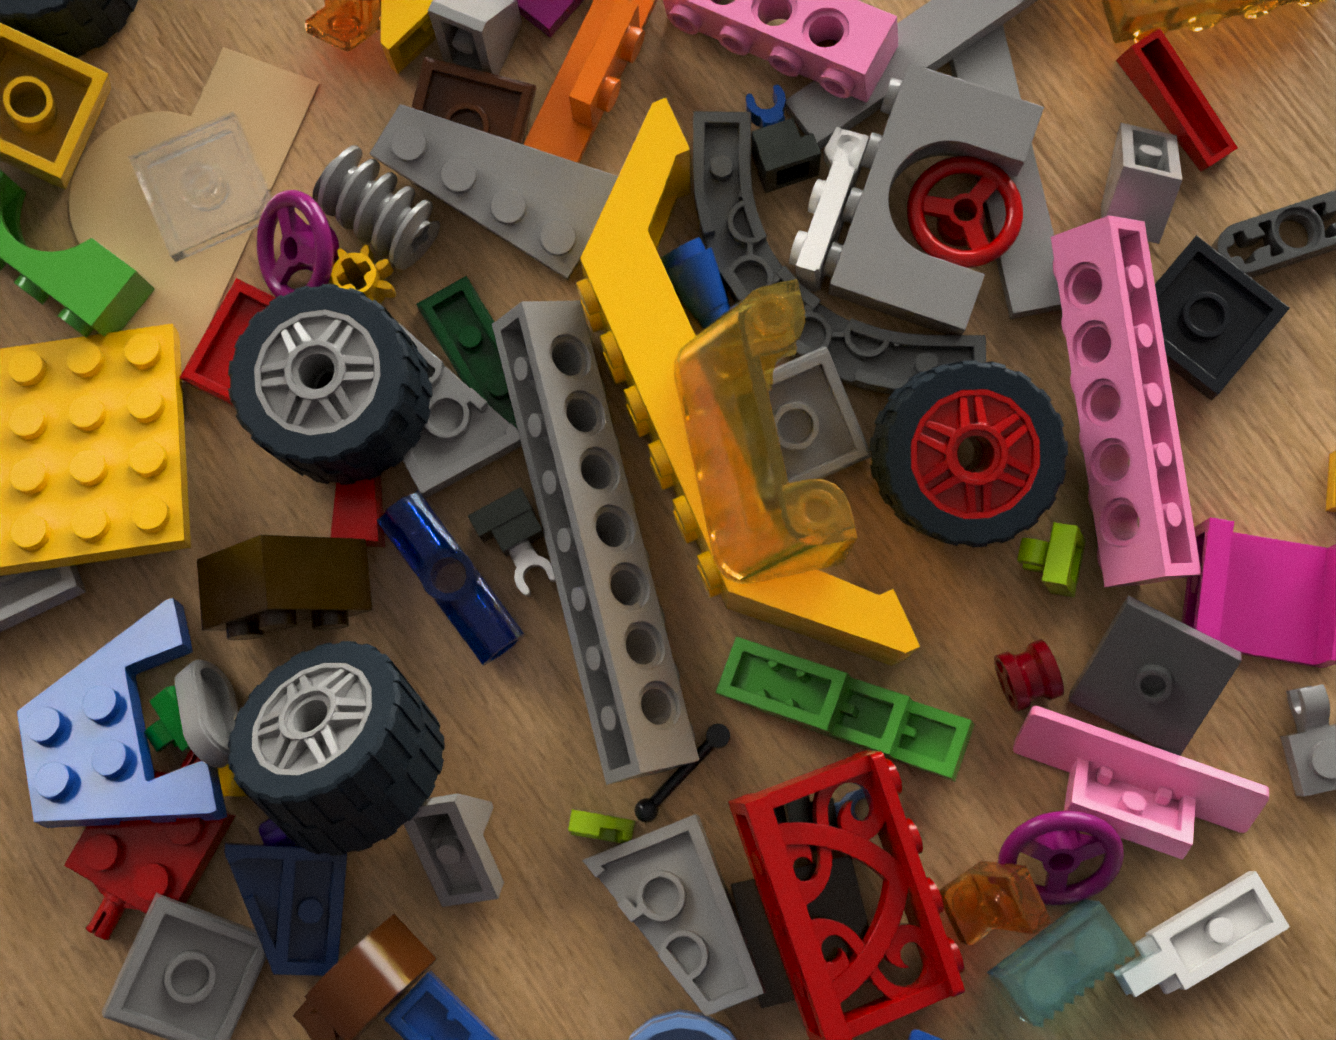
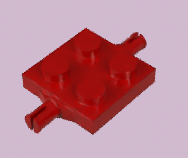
(144, 859)

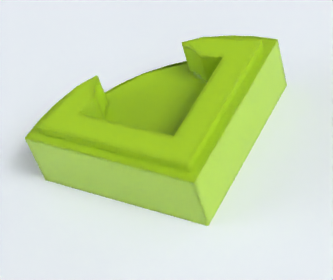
(601, 826)

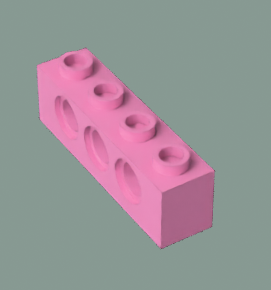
(849, 68)

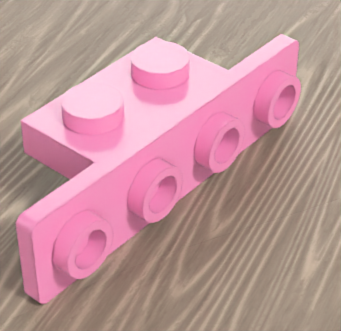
(1138, 787)

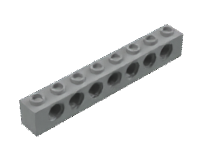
(594, 541)

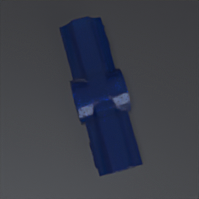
(428, 548)

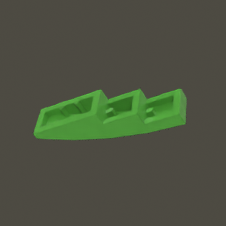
(845, 708)

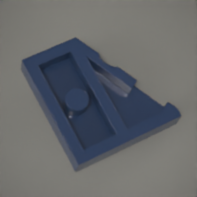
(292, 903)

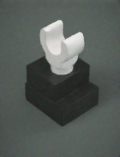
(514, 528)

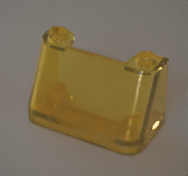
(752, 514)

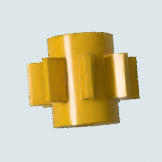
(361, 264)

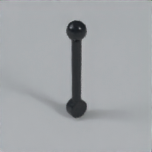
(647, 809)

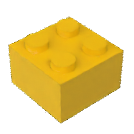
(46, 106)

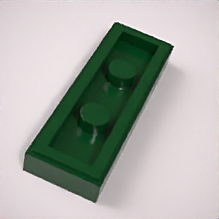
(469, 342)

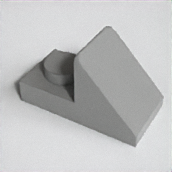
(453, 848)

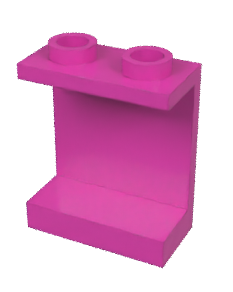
(1264, 595)

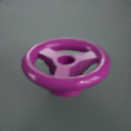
(302, 245)
(1061, 848)

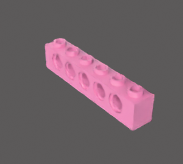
(1113, 301)

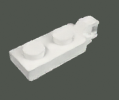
(827, 203)
(1204, 938)

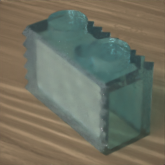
(1061, 962)

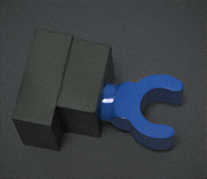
(777, 146)

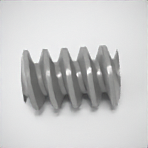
(374, 209)

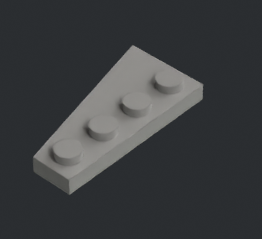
(511, 189)

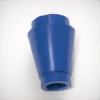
(697, 280)

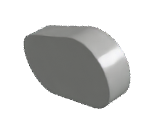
(206, 711)

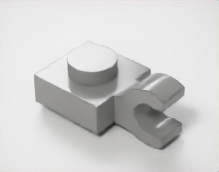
(1313, 749)

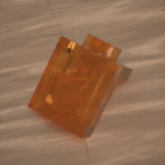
(345, 22)

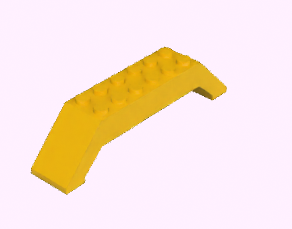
(643, 330)

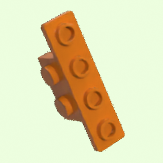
(590, 77)

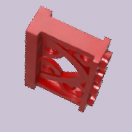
(775, 846)

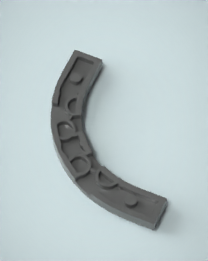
(731, 225)

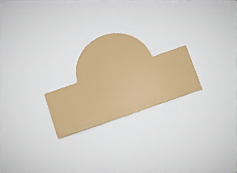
(113, 210)

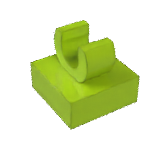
(1056, 559)

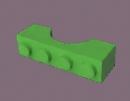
(87, 279)

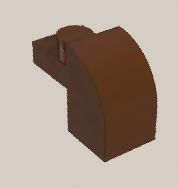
(364, 983)

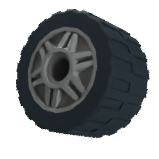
(330, 384)
(336, 748)

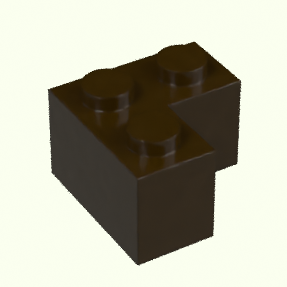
(283, 580)

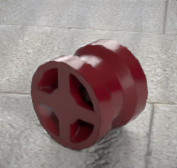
(1029, 675)

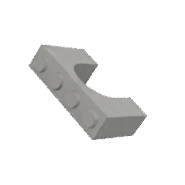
(927, 119)

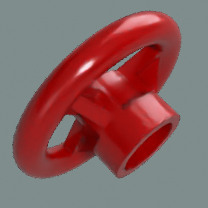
(955, 230)

